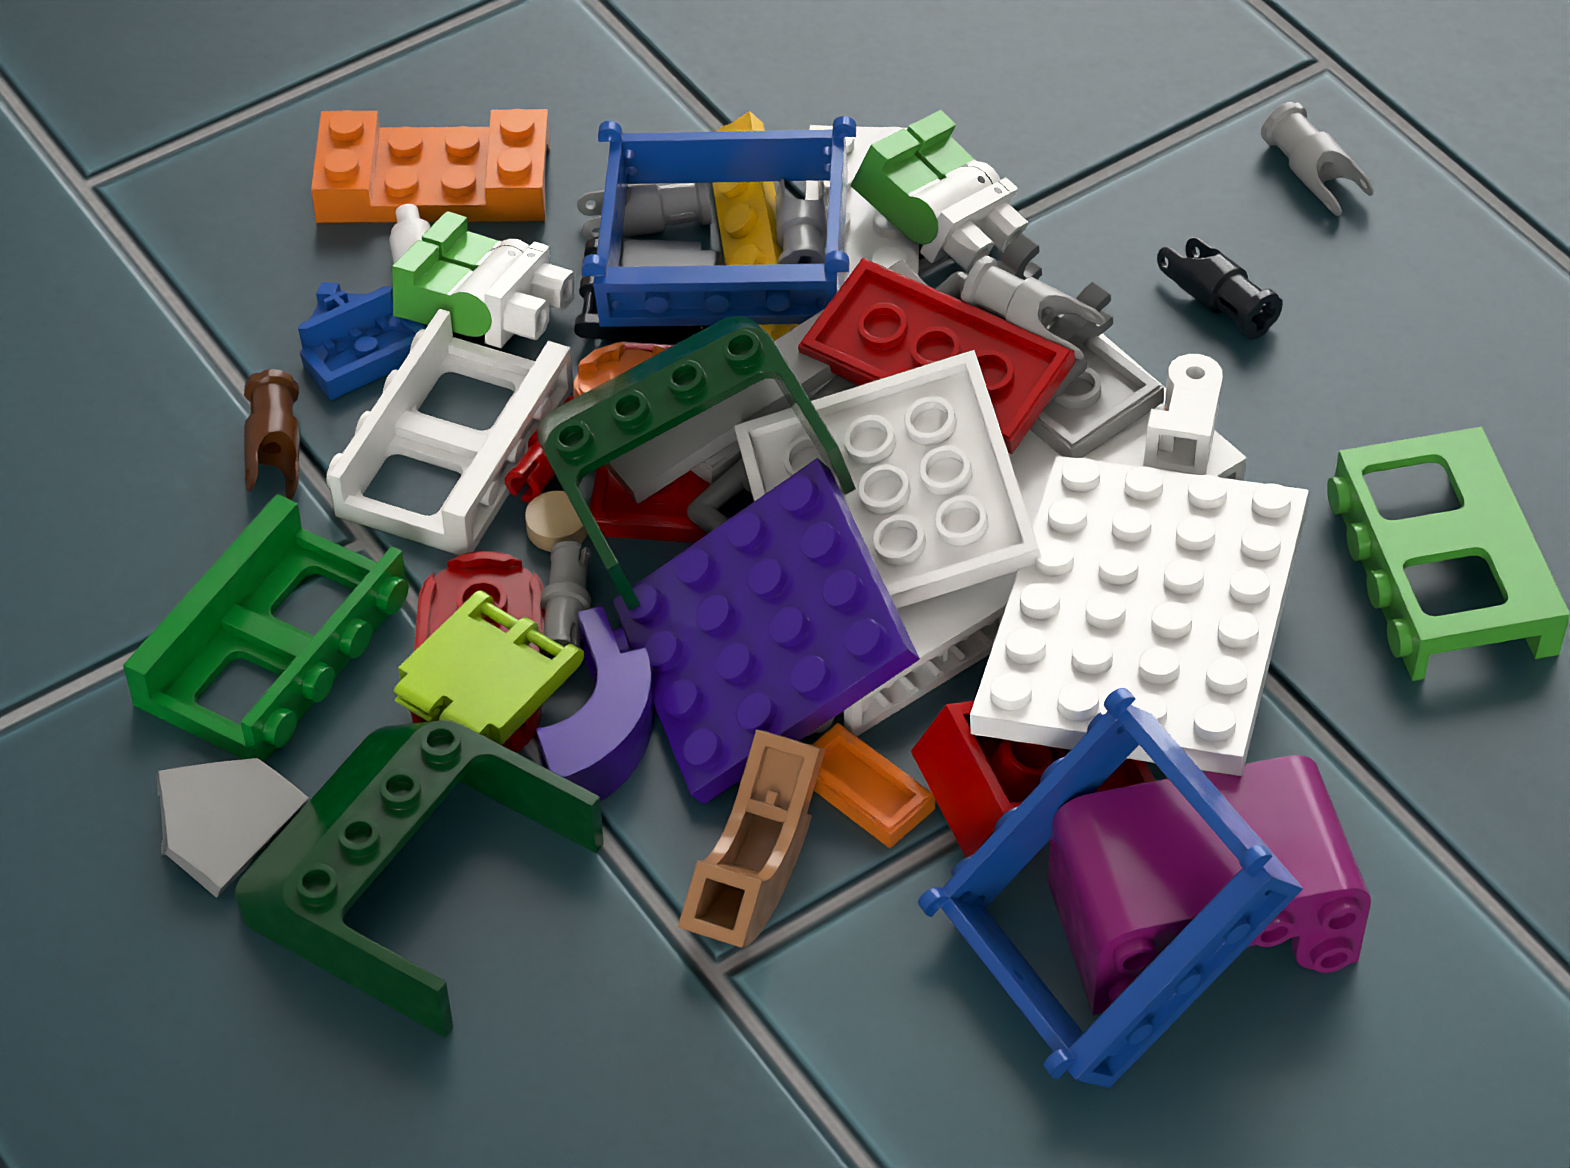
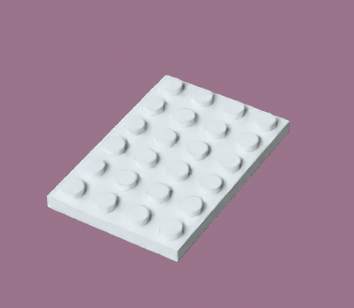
(1147, 590)

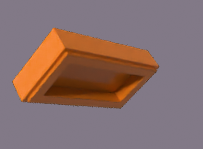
(870, 787)

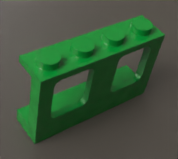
(233, 619)

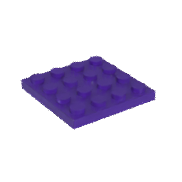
(765, 628)

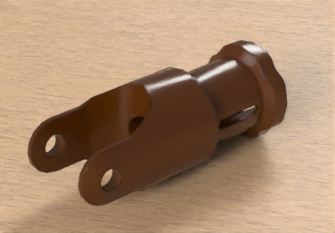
(271, 428)

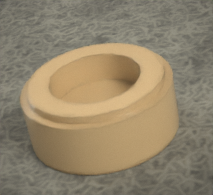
(552, 520)

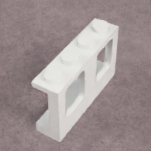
(479, 456)

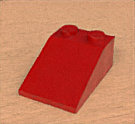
(987, 776)

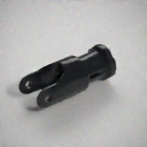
(1222, 286)

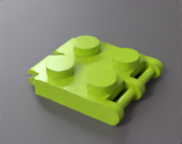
(482, 674)

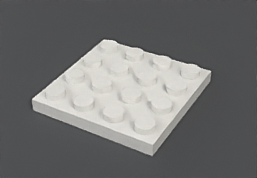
(926, 472)

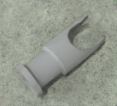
(1311, 153)
(651, 208)
(801, 227)
(1023, 302)

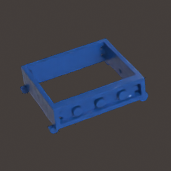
(718, 291)
(1189, 960)

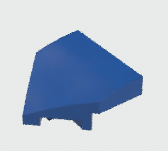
(353, 339)

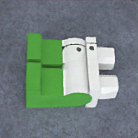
(939, 193)
(481, 281)

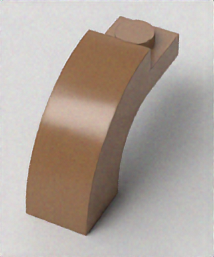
(757, 852)

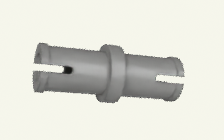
(565, 594)

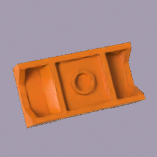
(470, 171)

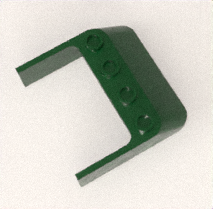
(660, 397)
(360, 824)

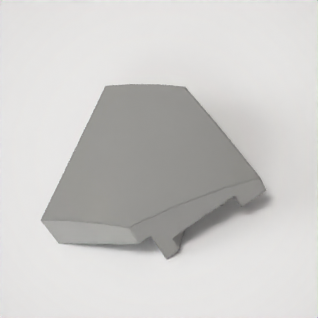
(223, 816)

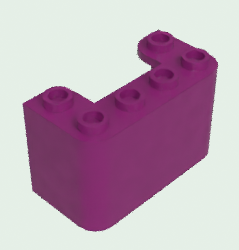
(1143, 863)

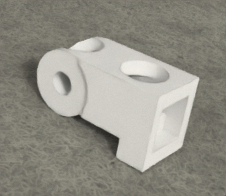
(1184, 432)

